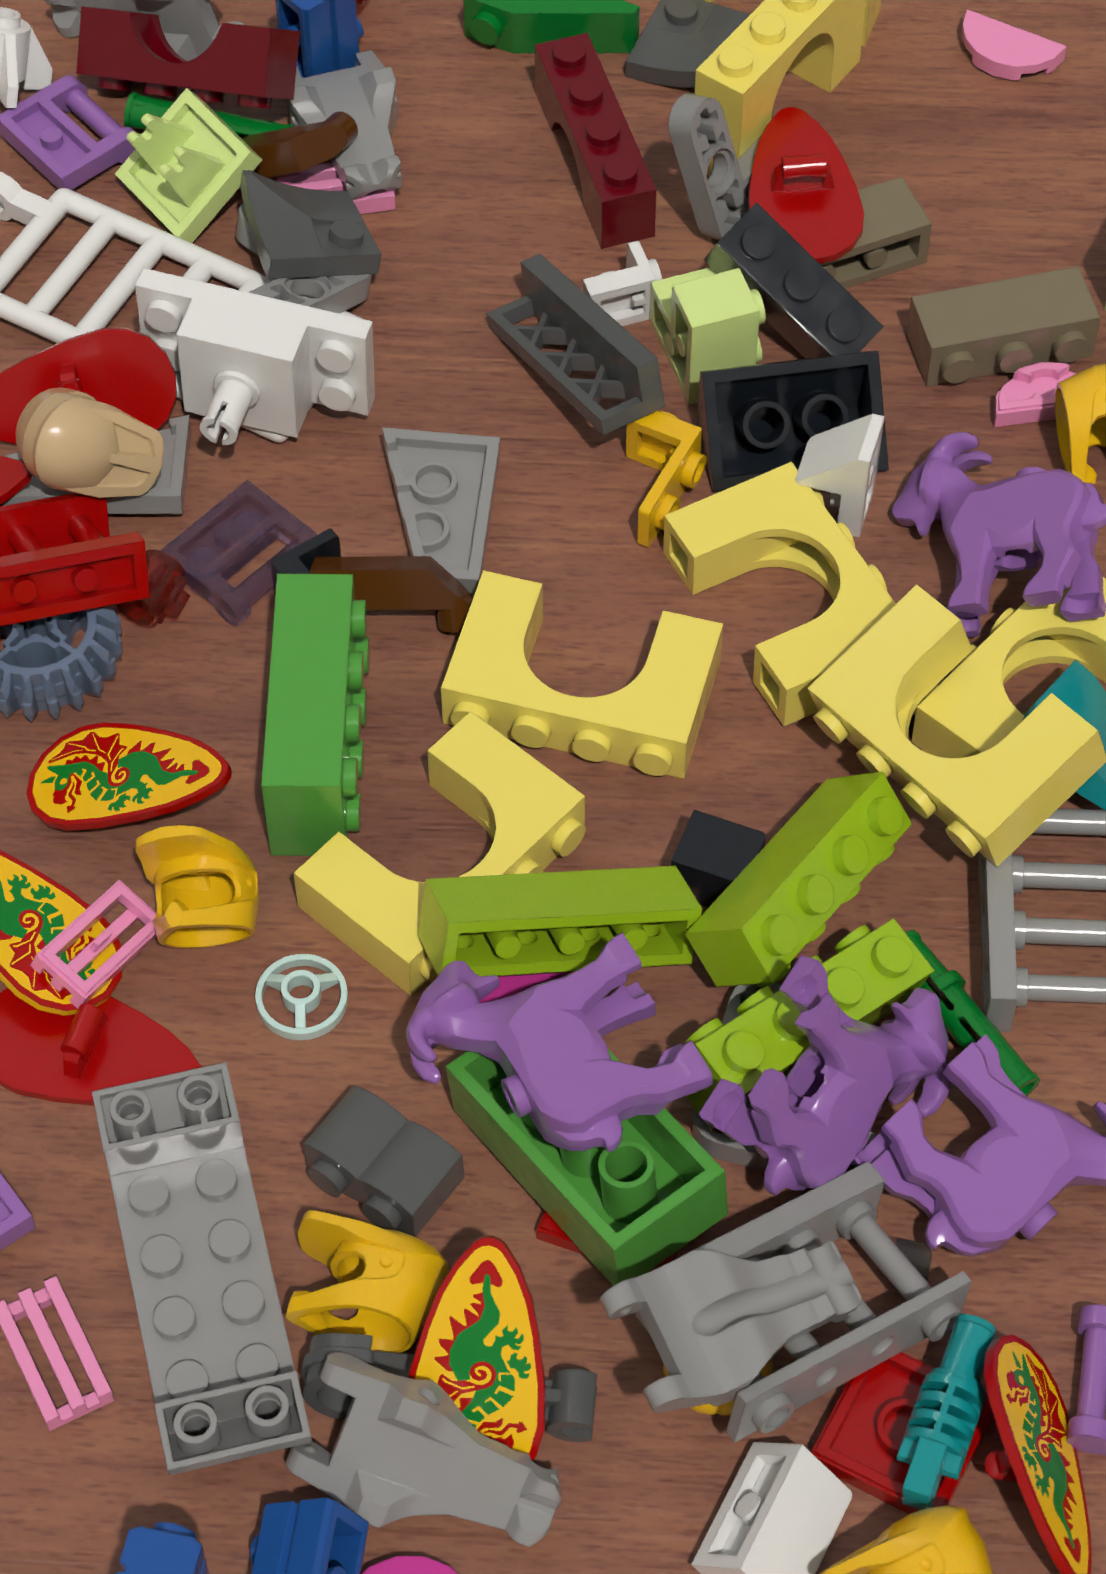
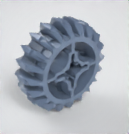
(46, 672)

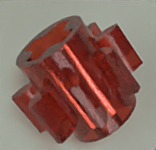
(165, 589)

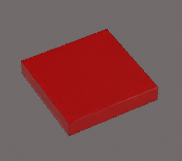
(868, 1428)

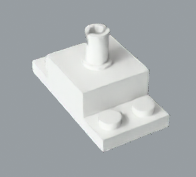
(255, 355)

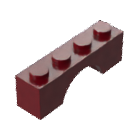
(241, 60)
(610, 167)

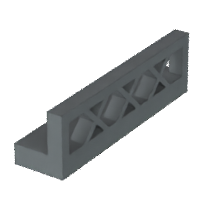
(594, 345)

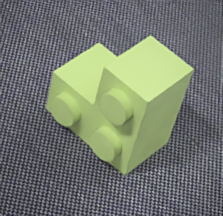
(706, 324)

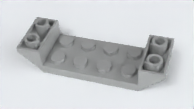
(200, 1270)

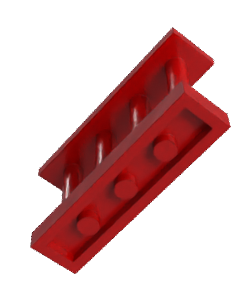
(64, 560)

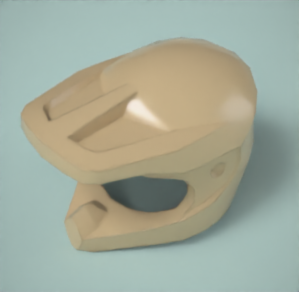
(87, 445)

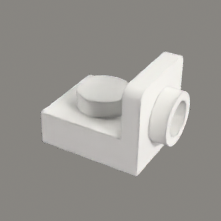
(626, 292)

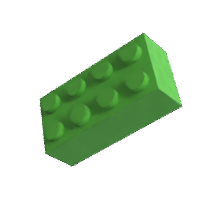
(315, 713)
(616, 1206)

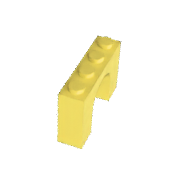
(797, 36)
(784, 526)
(971, 706)
(641, 726)
(492, 780)
(983, 798)

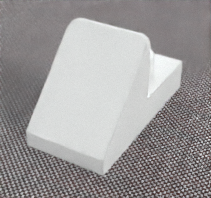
(845, 465)

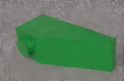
(523, 23)

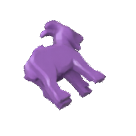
(1008, 526)
(555, 1046)
(828, 1102)
(1004, 1176)

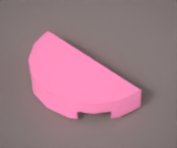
(1007, 50)
(1030, 394)

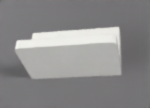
(775, 1515)

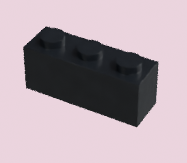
(796, 291)

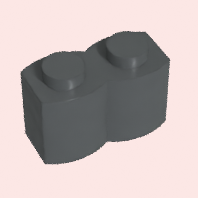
(383, 1162)

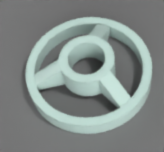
(301, 1006)

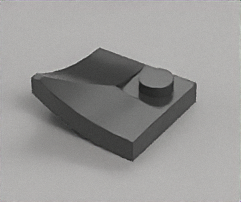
(680, 40)
(306, 230)

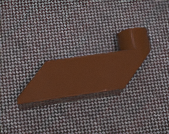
(302, 146)
(403, 585)

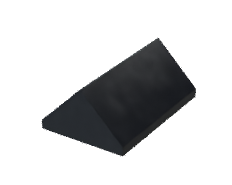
(768, 411)

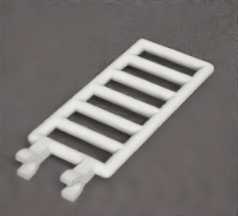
(43, 216)

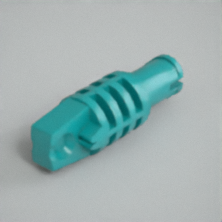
(946, 1412)

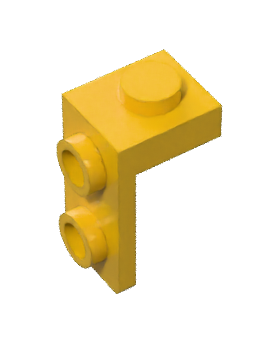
(673, 448)

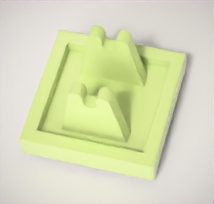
(186, 165)

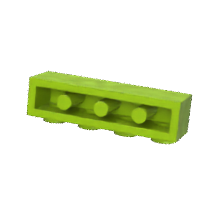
(799, 880)
(556, 919)
(862, 979)

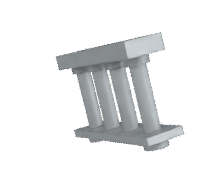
(1009, 929)
(829, 1212)

